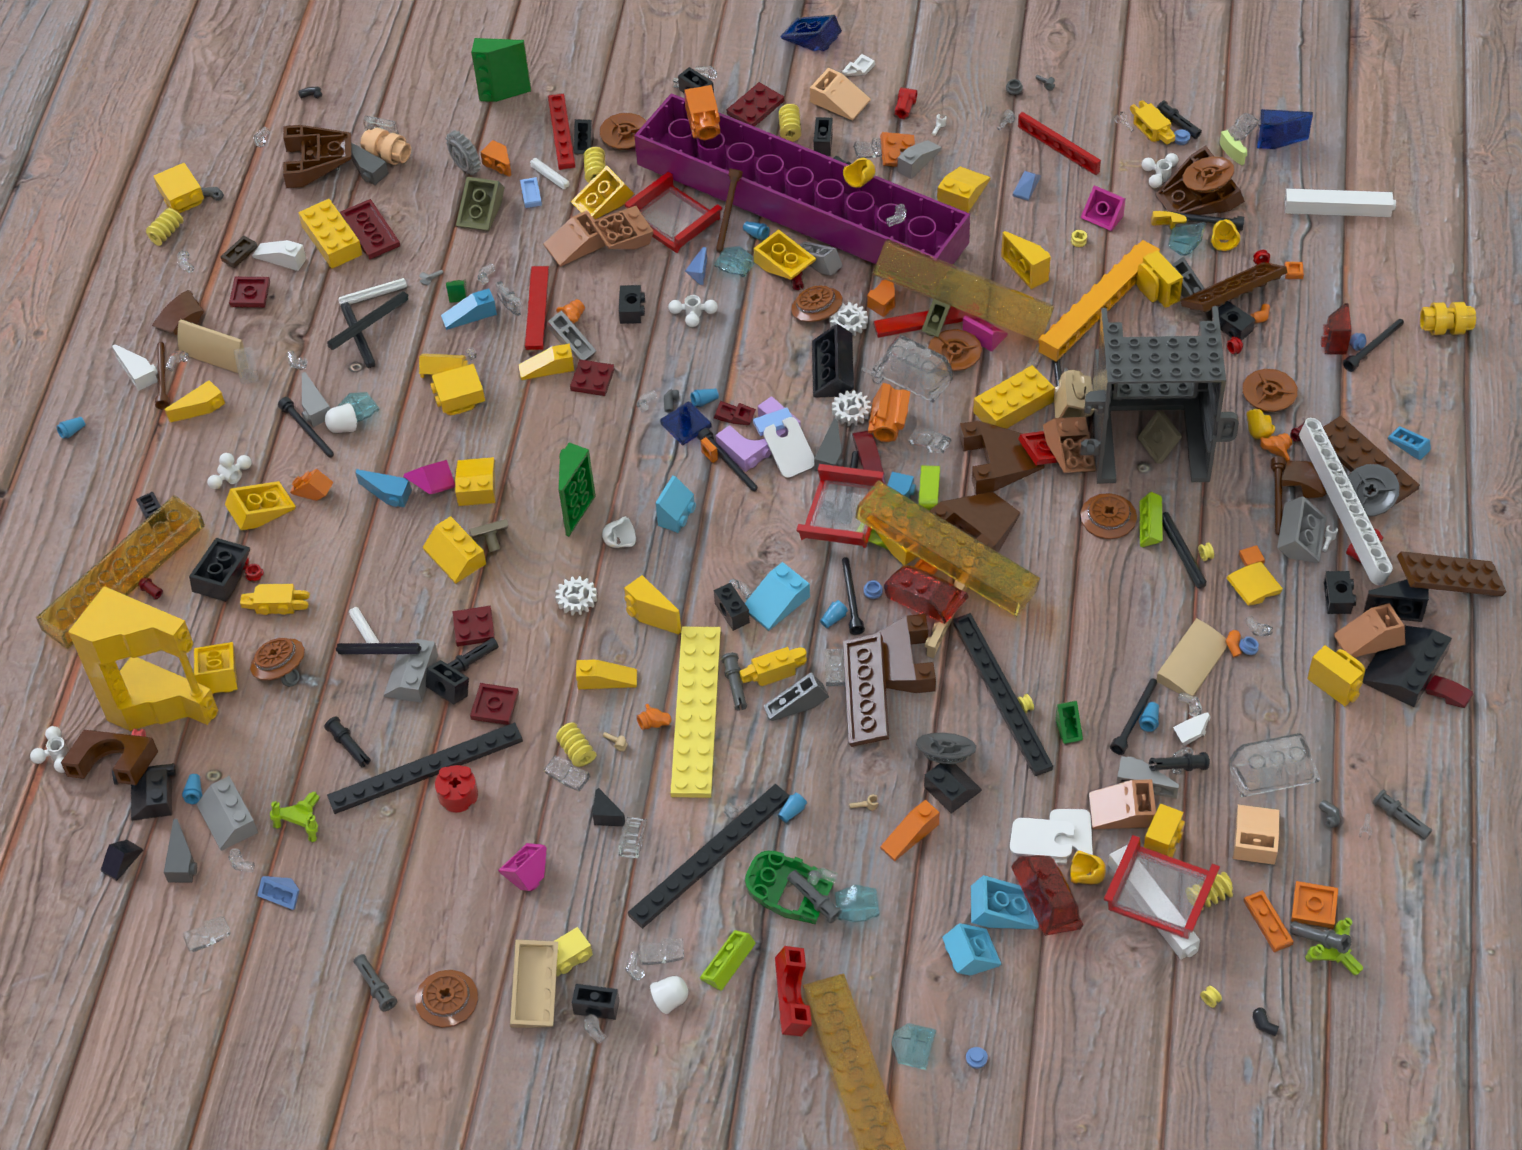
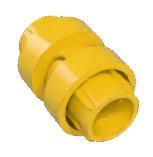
(1455, 318)

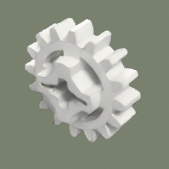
(850, 318)
(851, 408)
(578, 595)

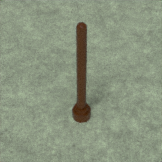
(735, 176)
(161, 400)
(1278, 465)

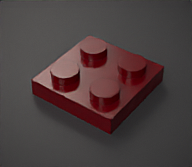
(249, 292)
(592, 377)
(473, 625)
(494, 704)

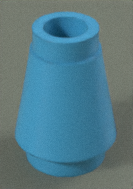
(757, 230)
(703, 396)
(70, 427)
(834, 613)
(1150, 718)
(192, 791)
(792, 807)

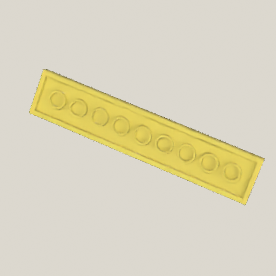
(696, 712)

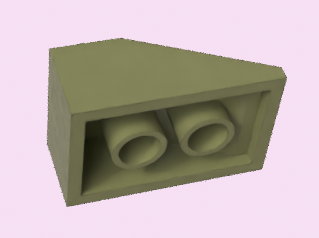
(479, 203)

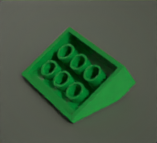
(500, 68)
(575, 484)

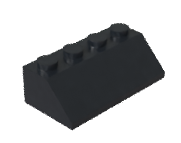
(832, 362)

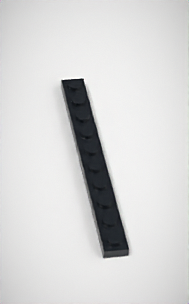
(1003, 695)
(424, 768)
(708, 856)

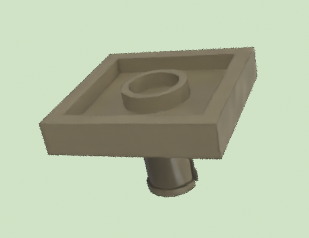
(1159, 437)
(489, 531)

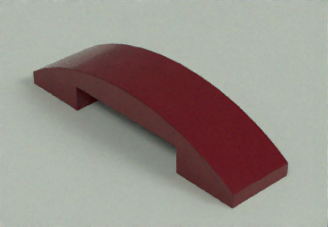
(867, 451)

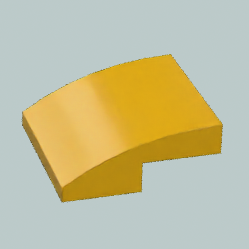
(1254, 583)

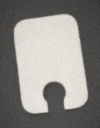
(790, 452)
(1082, 830)
(1038, 837)

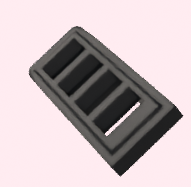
(149, 508)

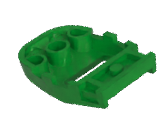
(768, 879)

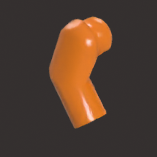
(1261, 316)
(1232, 642)

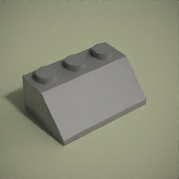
(1301, 531)
(409, 673)
(226, 814)

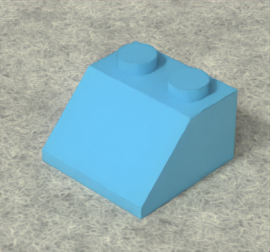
(674, 505)
(971, 949)

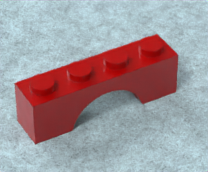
(794, 1014)

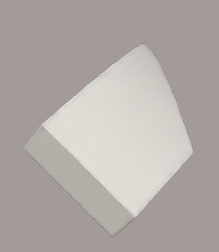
(859, 67)
(1192, 728)

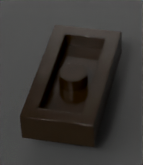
(239, 251)

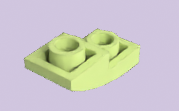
(1233, 148)

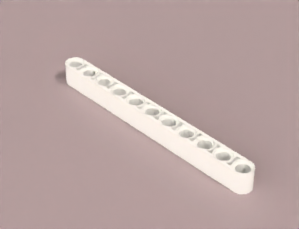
(1346, 502)

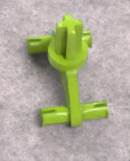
(298, 814)
(1321, 953)

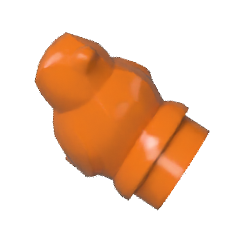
(573, 310)
(1277, 445)
(653, 718)

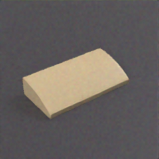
(208, 345)
(1192, 659)
(534, 984)

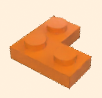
(892, 145)

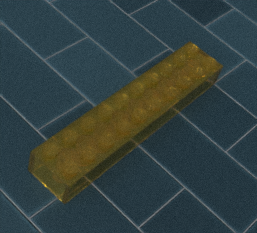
(963, 289)
(947, 548)
(124, 565)
(852, 1065)

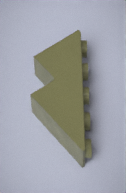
(936, 318)

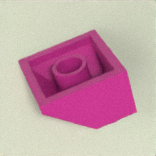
(526, 867)

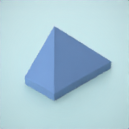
(1026, 185)
(698, 266)
(279, 890)

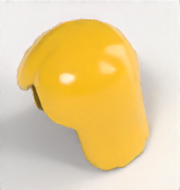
(859, 172)
(1225, 230)
(1259, 424)
(1084, 864)

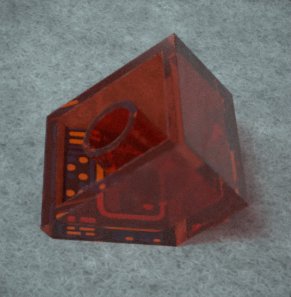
(1337, 332)

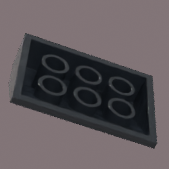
(1408, 668)

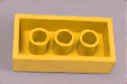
(330, 233)
(1014, 398)

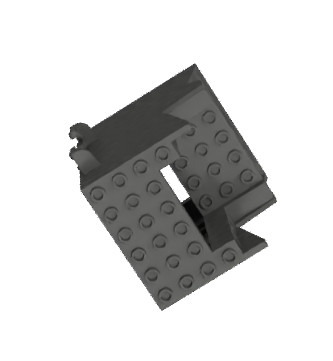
(1160, 375)

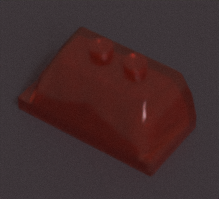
(925, 593)
(1048, 894)

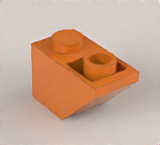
(496, 158)
(882, 298)
(311, 485)

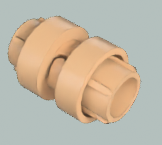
(386, 145)

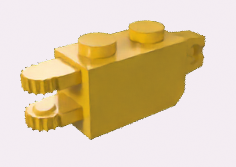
(1152, 123)
(275, 599)
(774, 666)

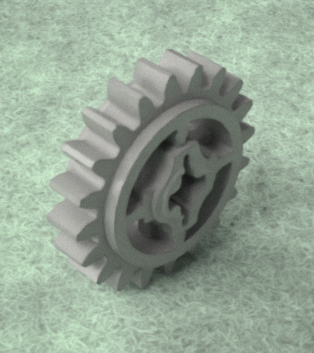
(463, 152)

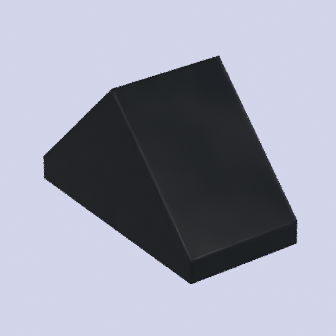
(583, 135)
(606, 812)
(119, 858)

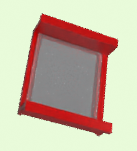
(672, 213)
(836, 504)
(1159, 889)

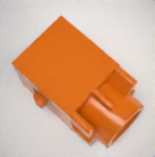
(702, 112)
(888, 412)

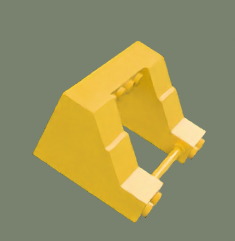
(140, 692)

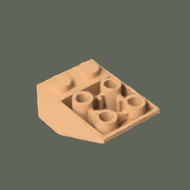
(838, 94)
(1256, 834)

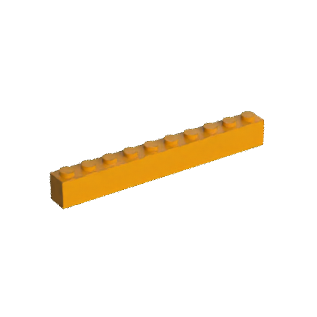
(1088, 310)

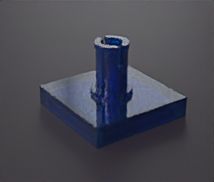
(685, 423)

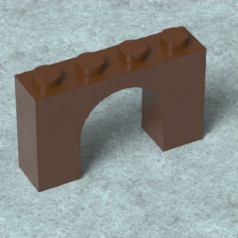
(93, 745)

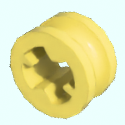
(1079, 238)
(1206, 551)
(1026, 703)
(1211, 996)

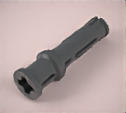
(733, 674)
(1394, 809)
(821, 902)
(1327, 938)
(378, 988)

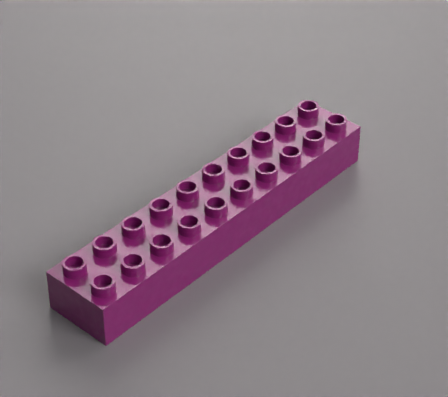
(798, 187)

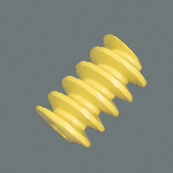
(790, 122)
(593, 162)
(164, 226)
(575, 745)
(1221, 886)

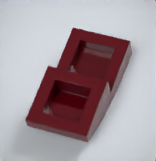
(736, 415)
(1453, 692)

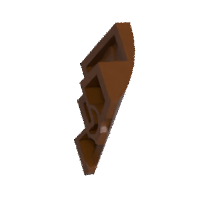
(182, 307)
(1303, 474)

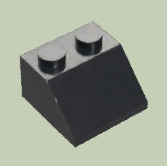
(950, 786)
(152, 795)

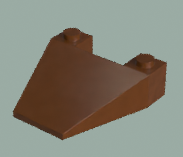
(320, 153)
(1180, 199)
(1004, 455)
(982, 515)
(899, 667)

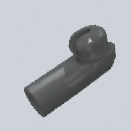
(214, 192)
(668, 399)
(1333, 818)

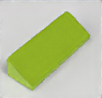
(1151, 519)
(728, 959)

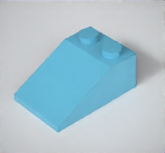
(777, 596)
(1000, 905)

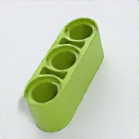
(929, 486)

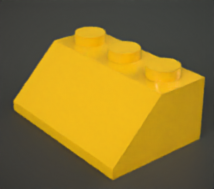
(454, 550)

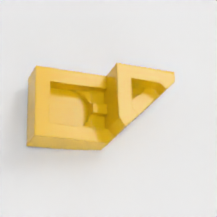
(1167, 218)

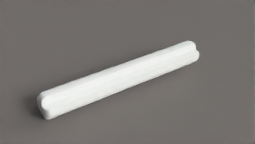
(373, 292)

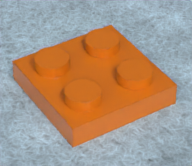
(1314, 904)

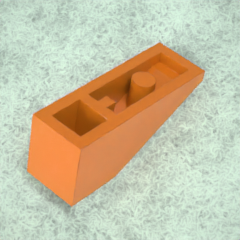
(911, 830)

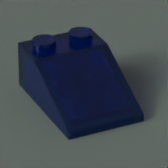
(813, 32)
(1282, 128)

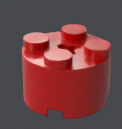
(456, 788)

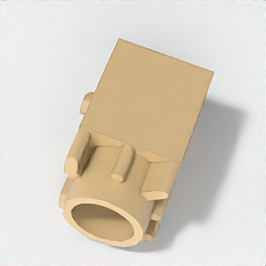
(1071, 393)

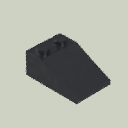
(219, 569)
(1406, 601)

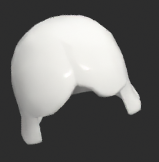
(341, 419)
(620, 528)
(669, 993)

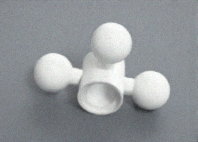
(1163, 169)
(692, 308)
(228, 470)
(54, 742)

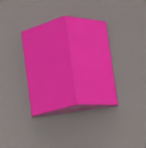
(1104, 208)
(985, 332)
(432, 477)

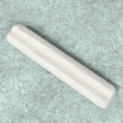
(549, 173)
(363, 626)

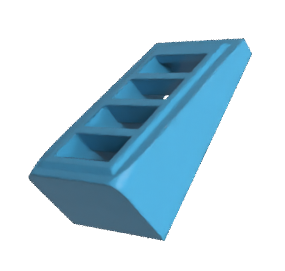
(1419, 450)

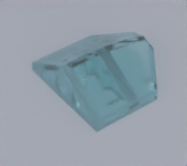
(1186, 238)
(735, 261)
(362, 404)
(857, 903)
(913, 1045)

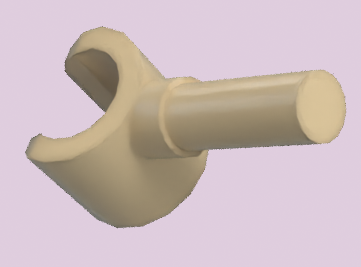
(620, 742)
(871, 806)

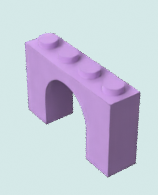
(748, 452)

